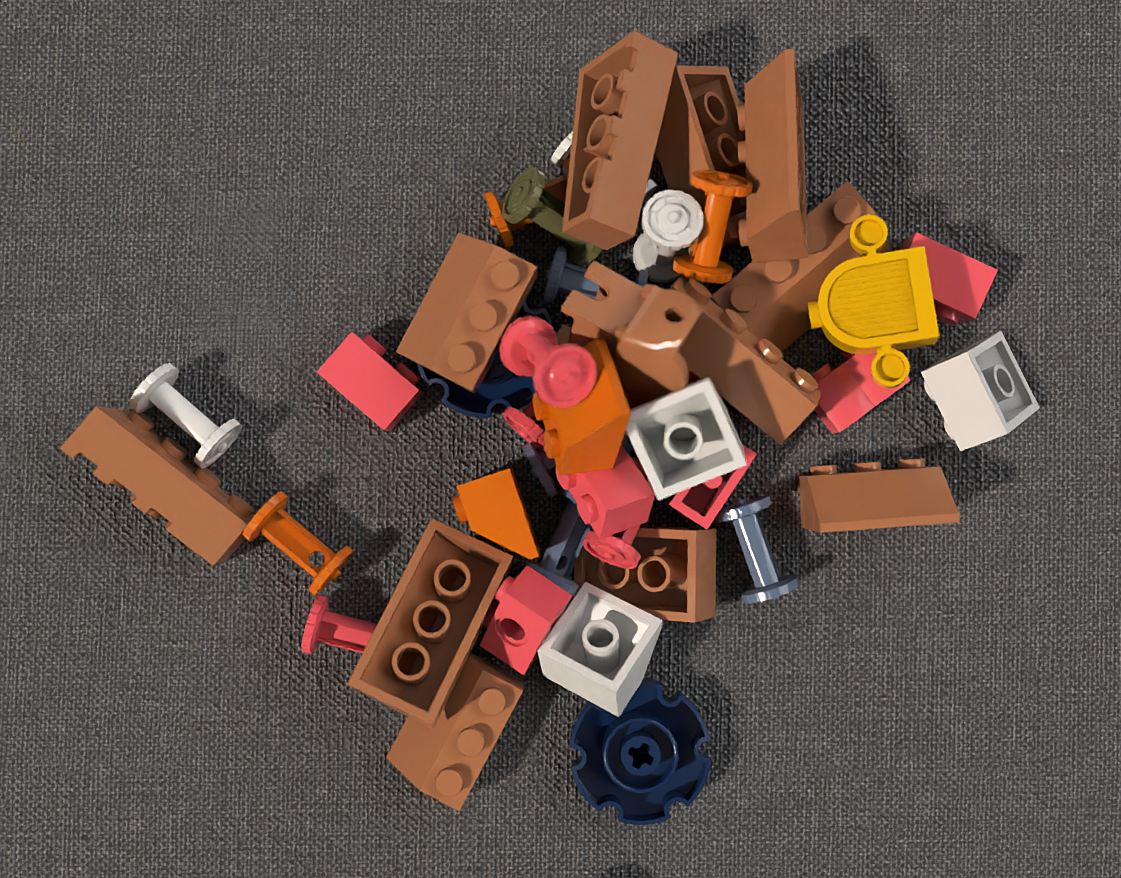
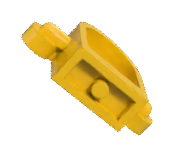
(878, 303)

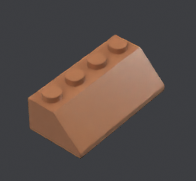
(701, 134)
(774, 163)
(776, 293)
(745, 368)
(431, 623)

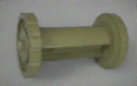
(529, 199)

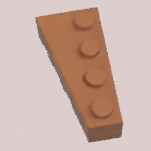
(615, 138)
(162, 481)

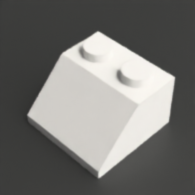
(980, 392)
(685, 438)
(600, 648)

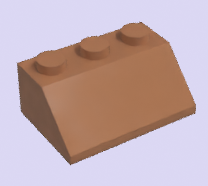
(467, 311)
(875, 497)
(452, 754)

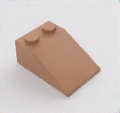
(672, 577)

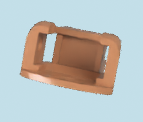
(635, 331)

